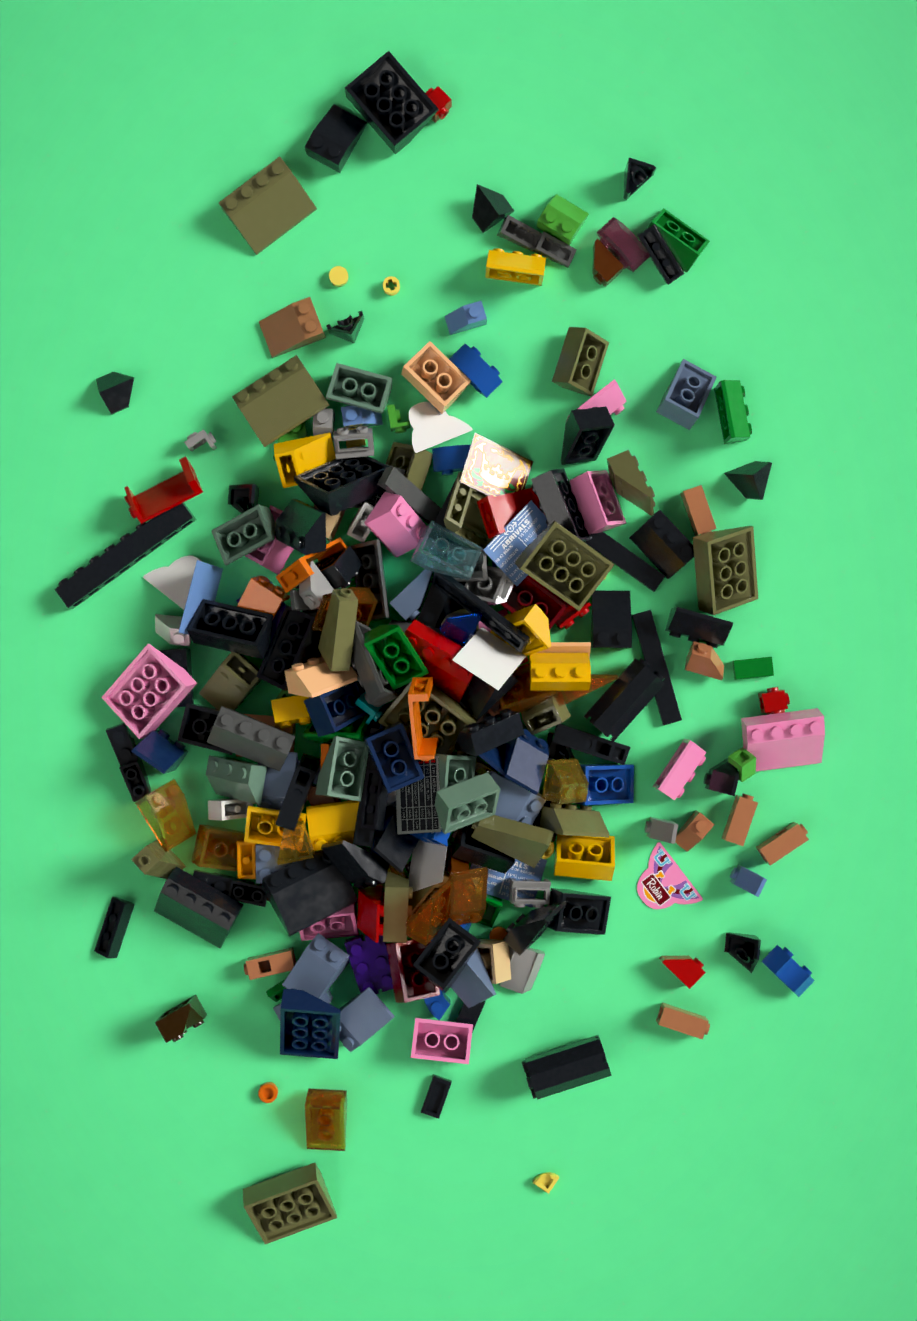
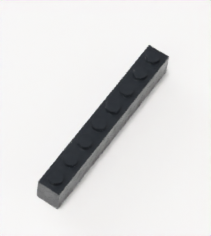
(123, 555)

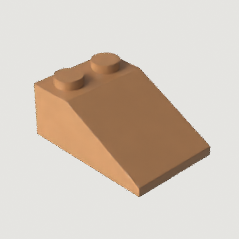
(292, 327)

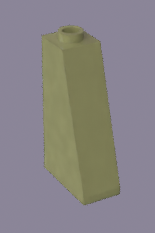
(339, 629)
(513, 838)
(156, 862)

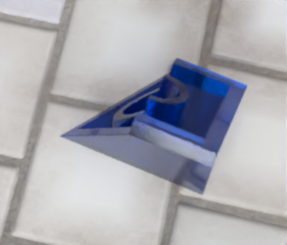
(460, 628)

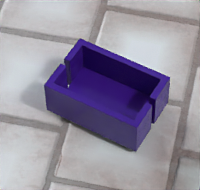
(369, 963)

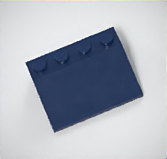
(308, 1026)

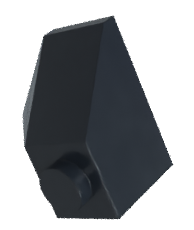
(722, 778)

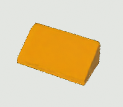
(246, 860)

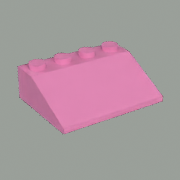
(148, 691)
(785, 738)

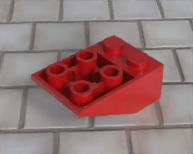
(371, 911)

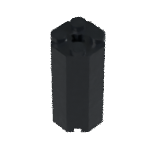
(625, 698)
(566, 1067)

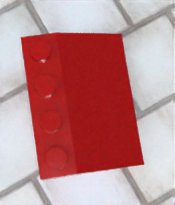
(437, 655)

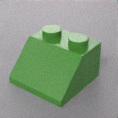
(561, 219)

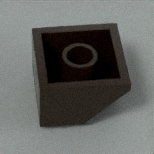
(175, 1021)

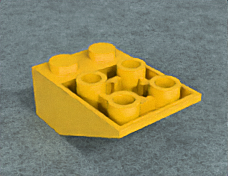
(302, 455)

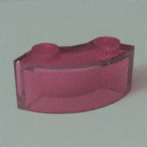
(623, 244)

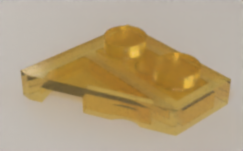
(295, 845)

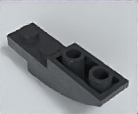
(590, 744)
(130, 764)
(298, 792)
(238, 889)

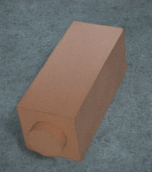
(698, 510)
(740, 819)
(782, 843)
(270, 963)
(683, 1021)

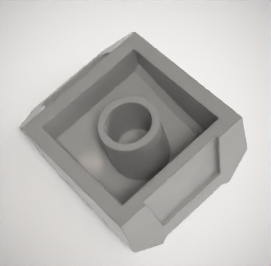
(495, 589)
(523, 969)

